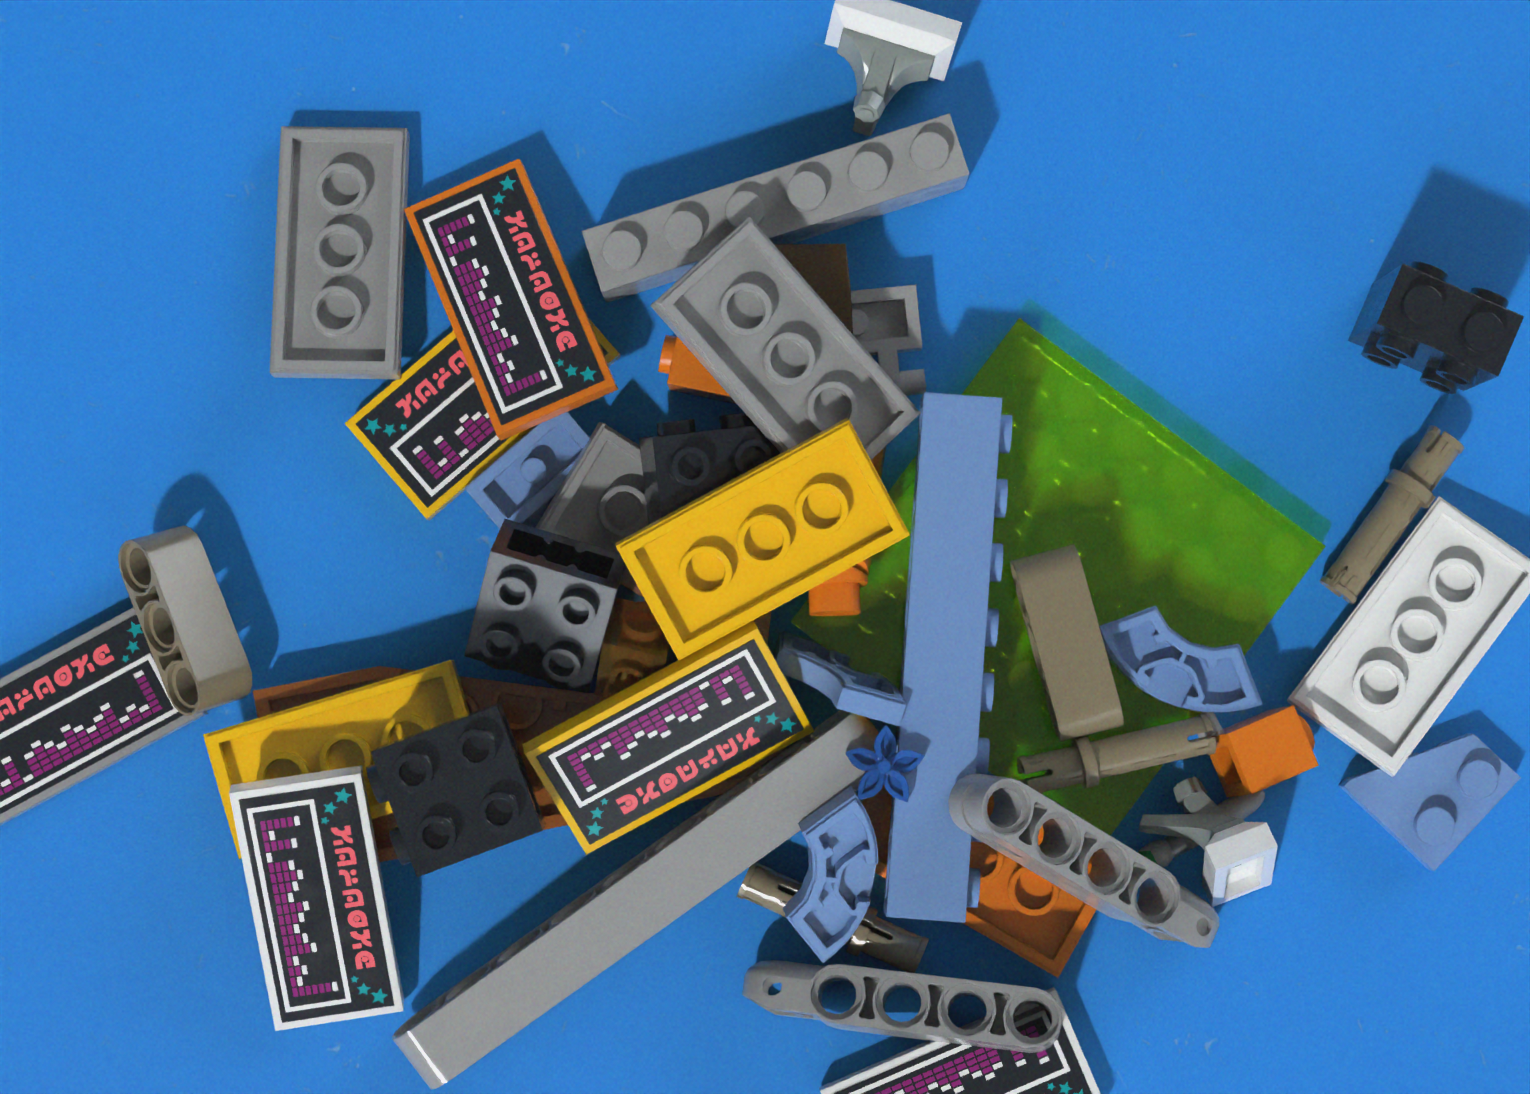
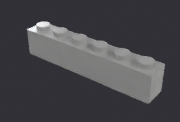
(783, 202)

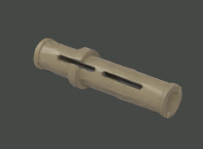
(1406, 494)
(1089, 761)
(873, 936)

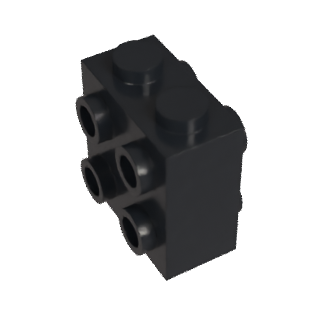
(1435, 328)
(690, 463)
(545, 606)
(455, 790)

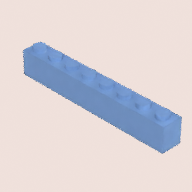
(945, 649)

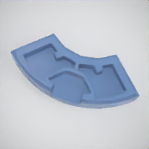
(1177, 669)
(829, 673)
(838, 875)

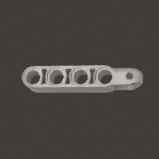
(1063, 859)
(805, 984)

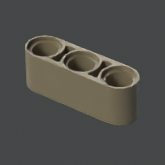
(185, 620)
(1066, 643)

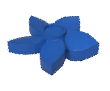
(884, 766)

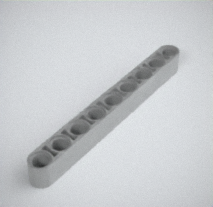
(634, 902)

